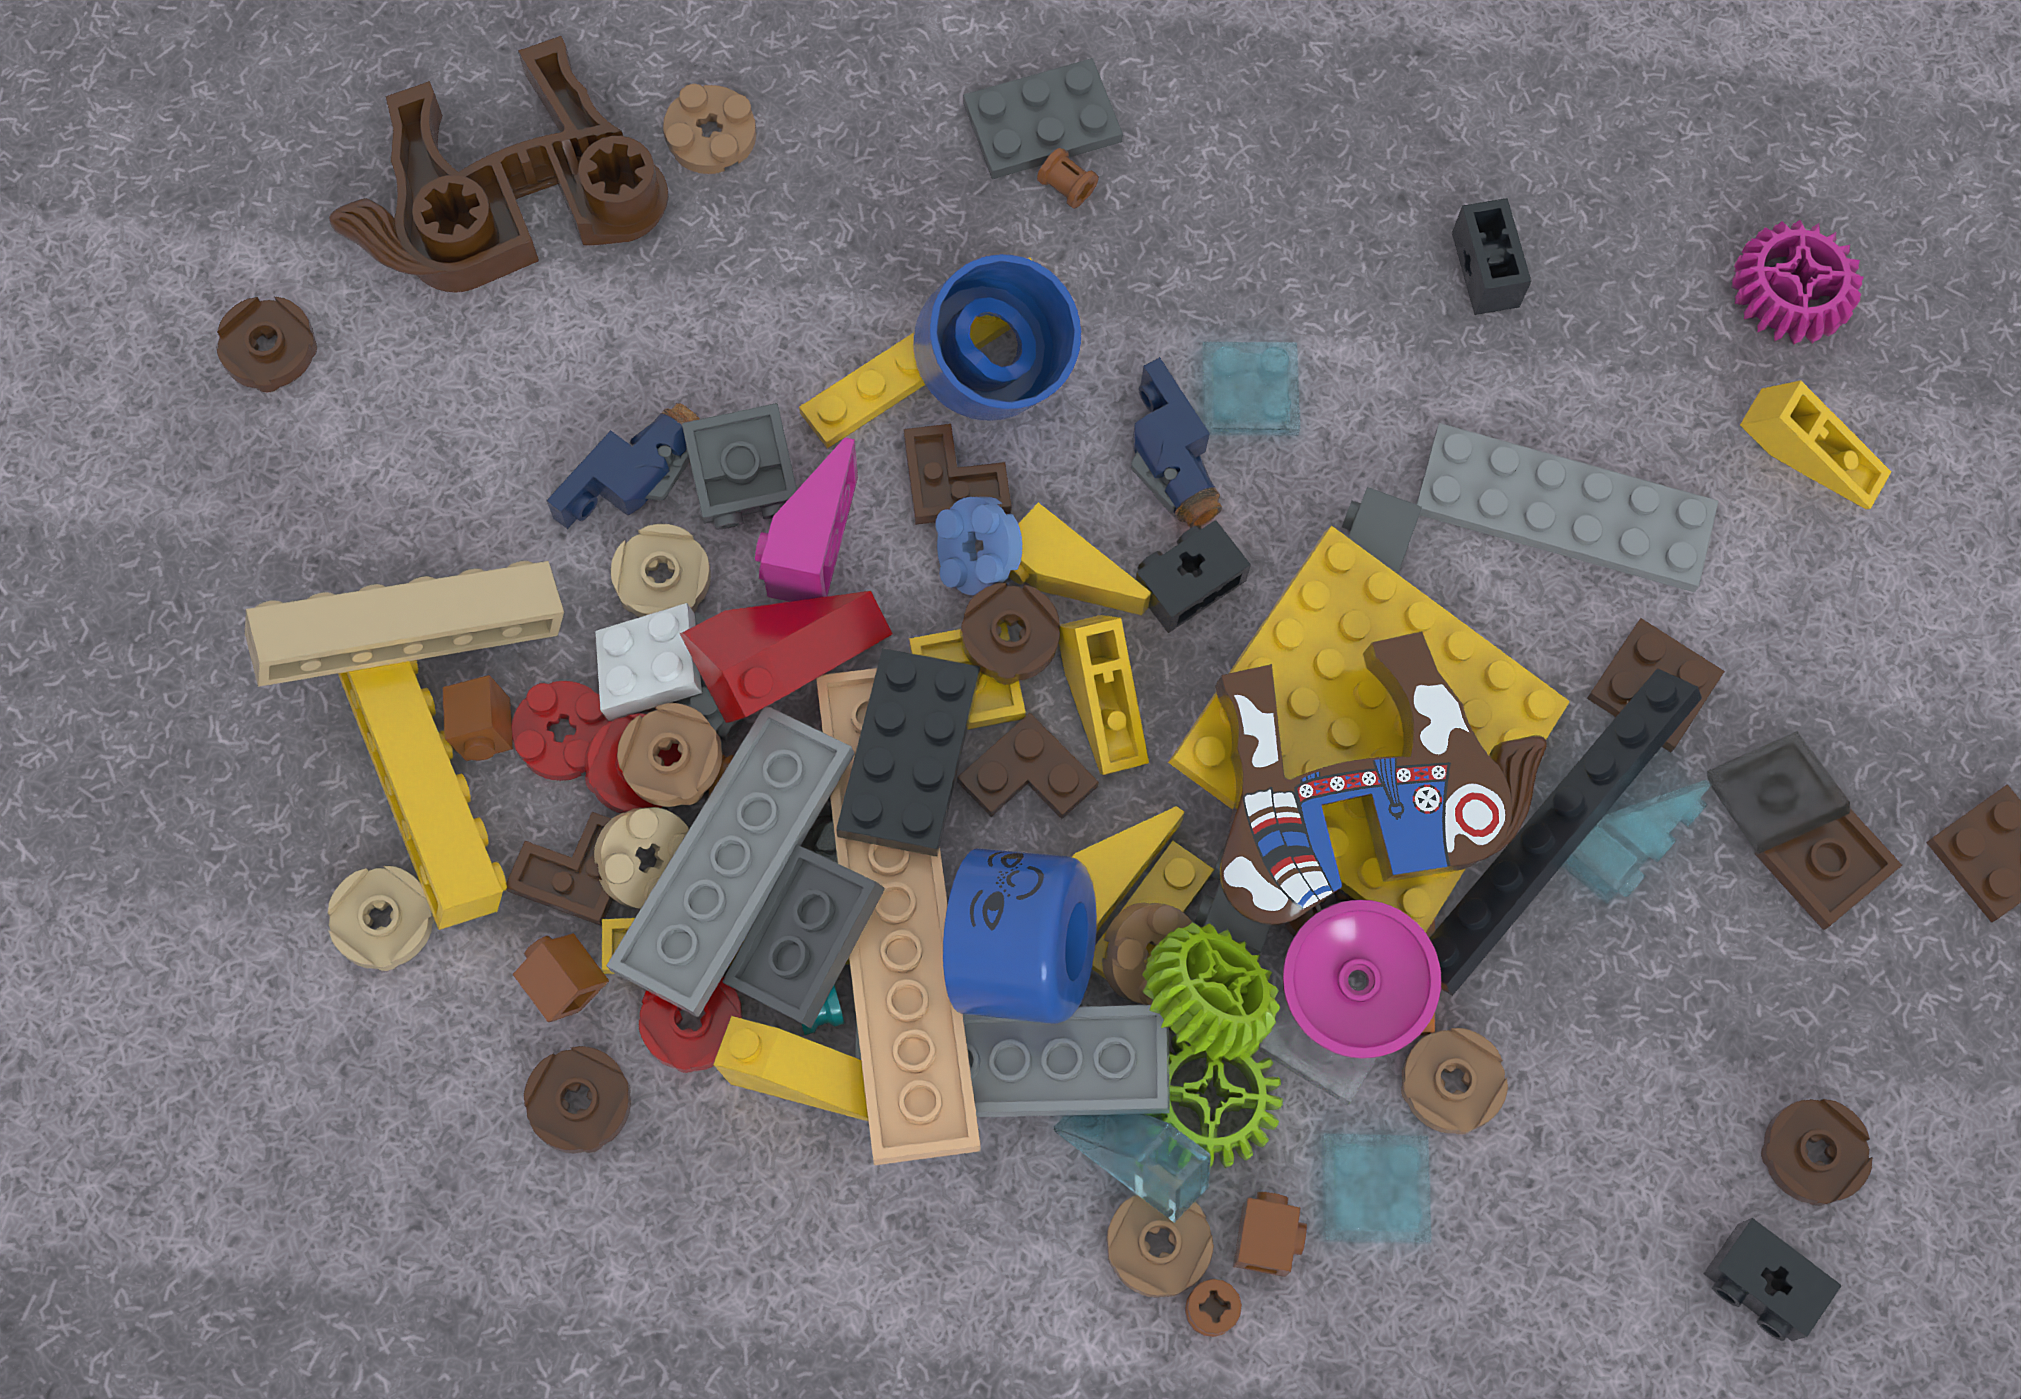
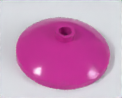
(1398, 970)

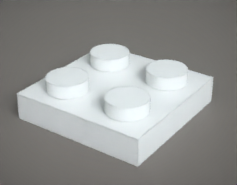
(646, 662)

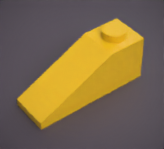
(1815, 442)
(1069, 566)
(1104, 691)
(1122, 859)
(791, 1068)

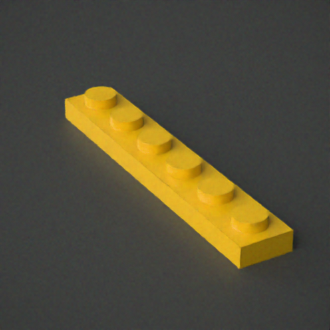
(879, 385)

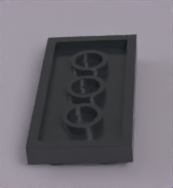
(908, 752)

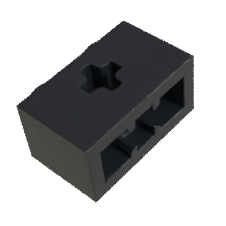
(1491, 256)
(1179, 597)
(1800, 1285)

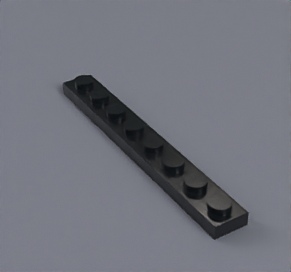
(1560, 825)

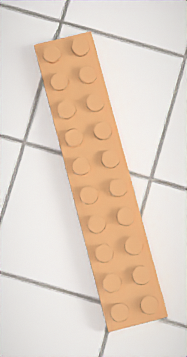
(905, 1022)

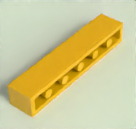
(425, 792)

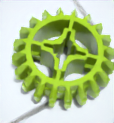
(1211, 991)
(1236, 1099)

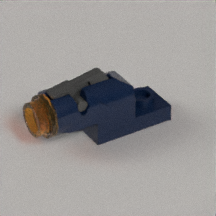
(1170, 449)
(626, 472)

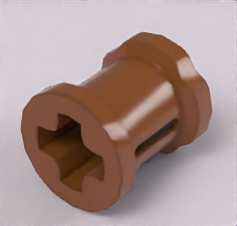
(1067, 177)

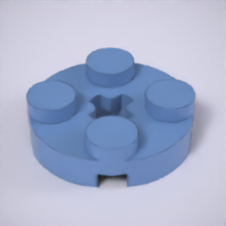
(957, 532)

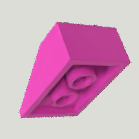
(809, 529)

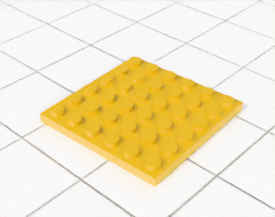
(1342, 713)

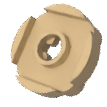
(643, 554)
(618, 846)
(387, 945)

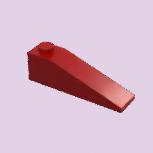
(774, 649)

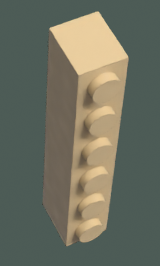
(402, 622)

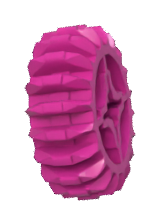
(1782, 292)

